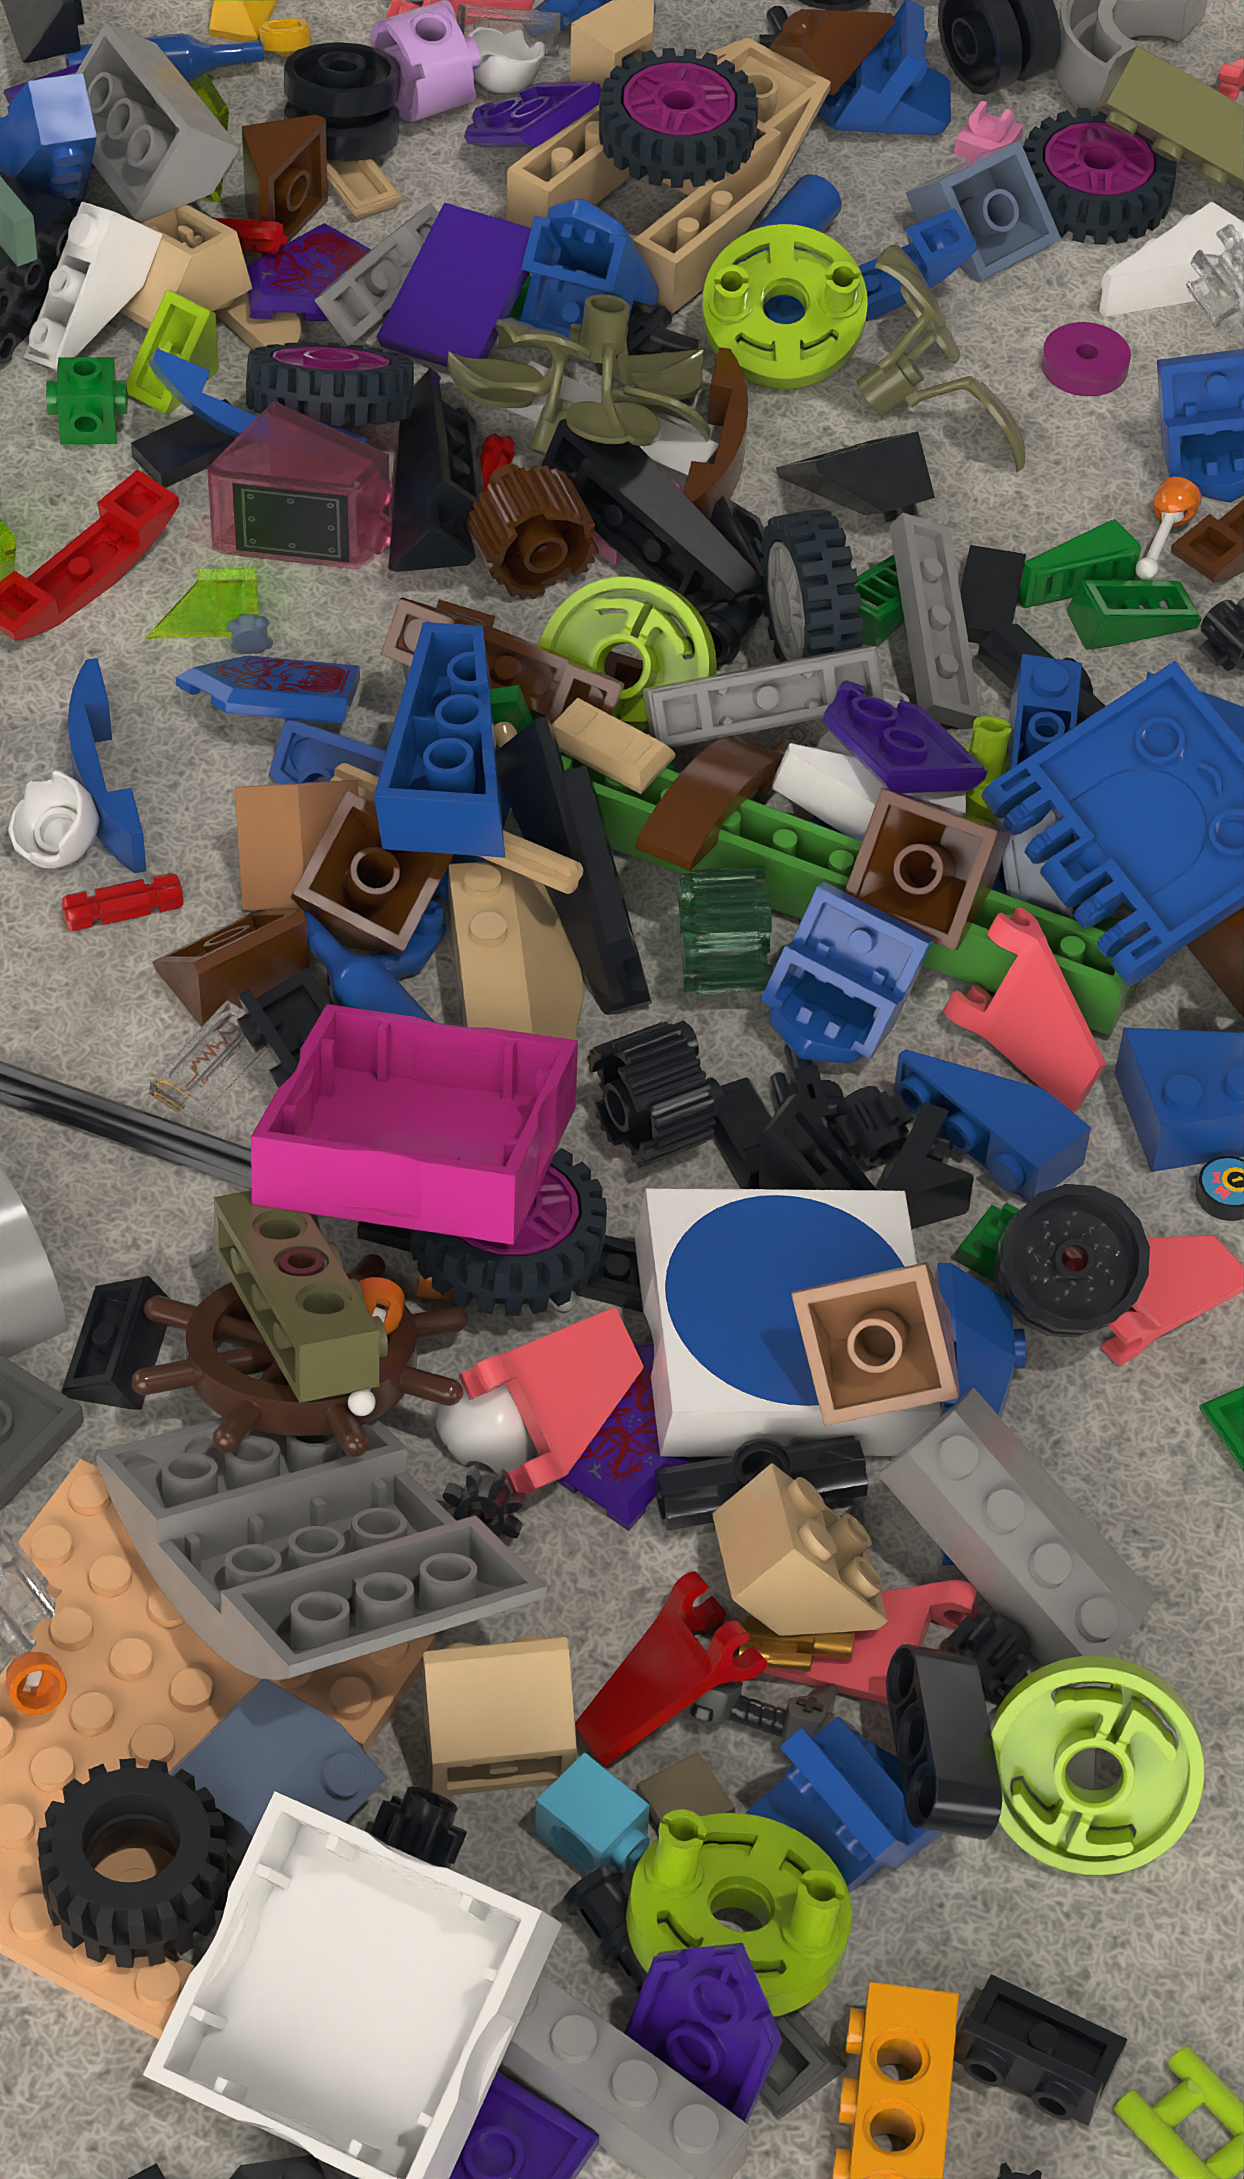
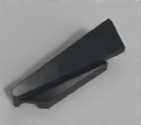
(434, 483)
(650, 519)
(565, 816)

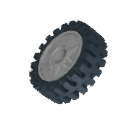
(809, 586)

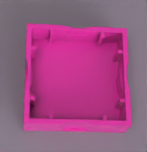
(415, 1124)

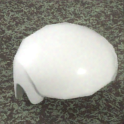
(506, 60)
(54, 822)
(486, 1430)

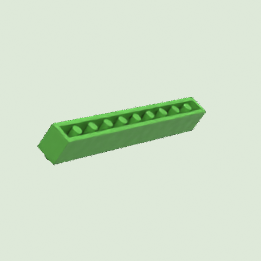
(805, 855)

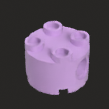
(432, 59)

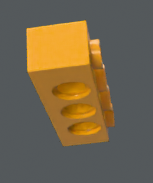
(909, 2030)

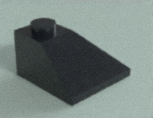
(868, 477)

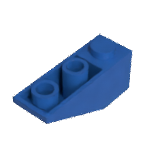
(1041, 705)
(1004, 1124)

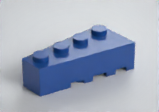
(50, 137)
(441, 758)
(1183, 1093)

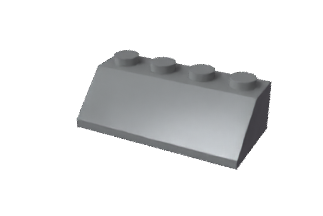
(152, 129)
(1017, 1534)

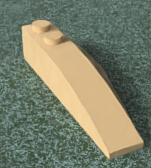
(511, 953)

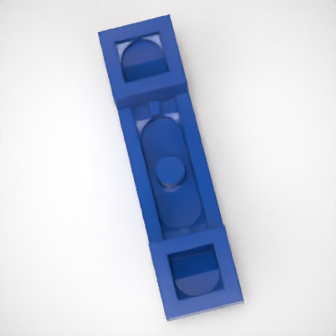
(935, 247)
(187, 383)
(87, 724)

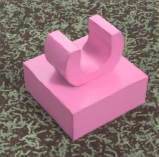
(986, 132)

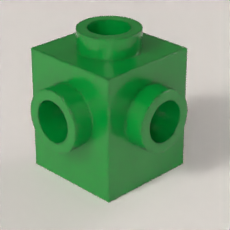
(87, 389)

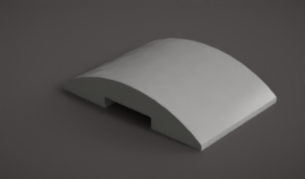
(302, 1551)

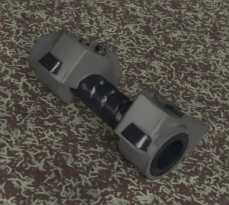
(726, 1703)

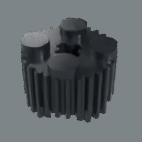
(655, 1092)

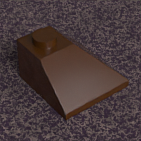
(831, 41)
(927, 865)

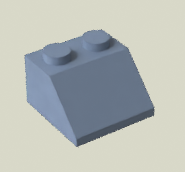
(998, 205)
(282, 1747)

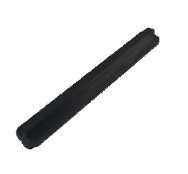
(125, 1124)

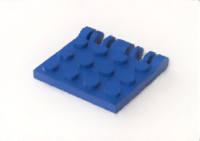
(1152, 810)

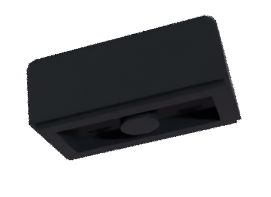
(115, 1344)

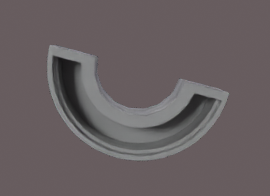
(1100, 32)
(28, 1290)

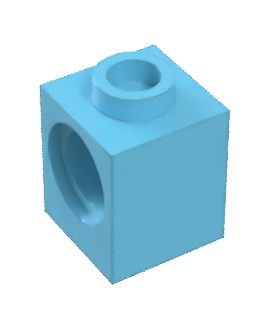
(593, 1818)

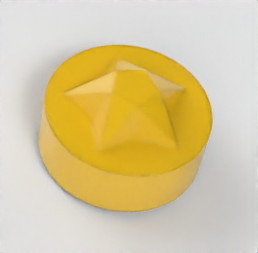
(285, 35)

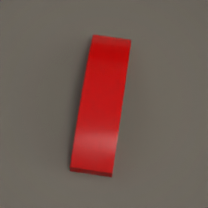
(92, 562)

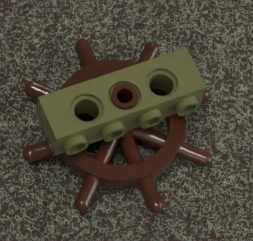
(298, 1324)

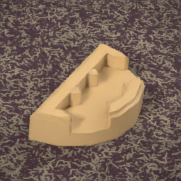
(281, 329)

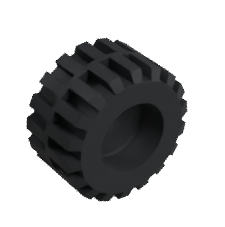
(124, 1810)

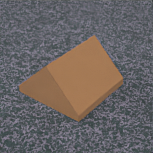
(279, 835)
(878, 1343)

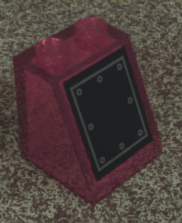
(299, 493)

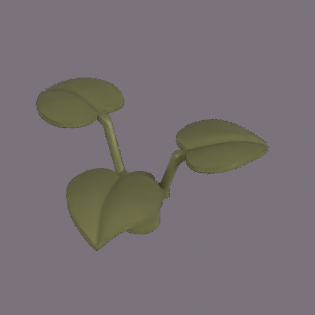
(521, 334)
(604, 334)
(898, 375)

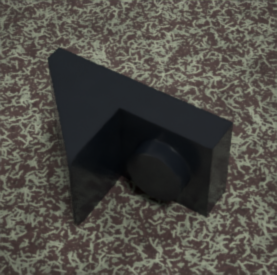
(921, 1170)

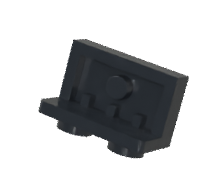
(283, 1020)
(1038, 2051)

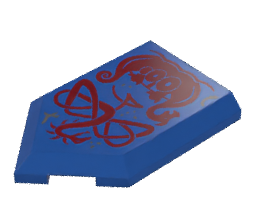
(276, 687)

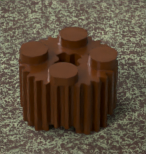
(532, 529)

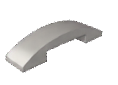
(373, 282)

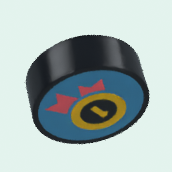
(1222, 1188)

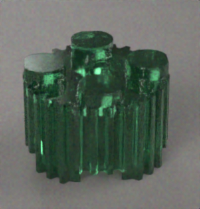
(725, 930)

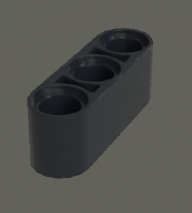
(943, 1742)

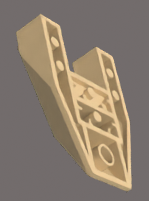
(696, 230)

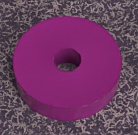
(1086, 359)

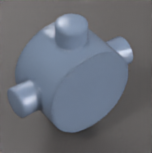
(249, 634)

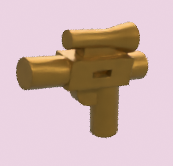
(795, 1651)

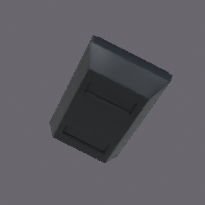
(740, 1130)

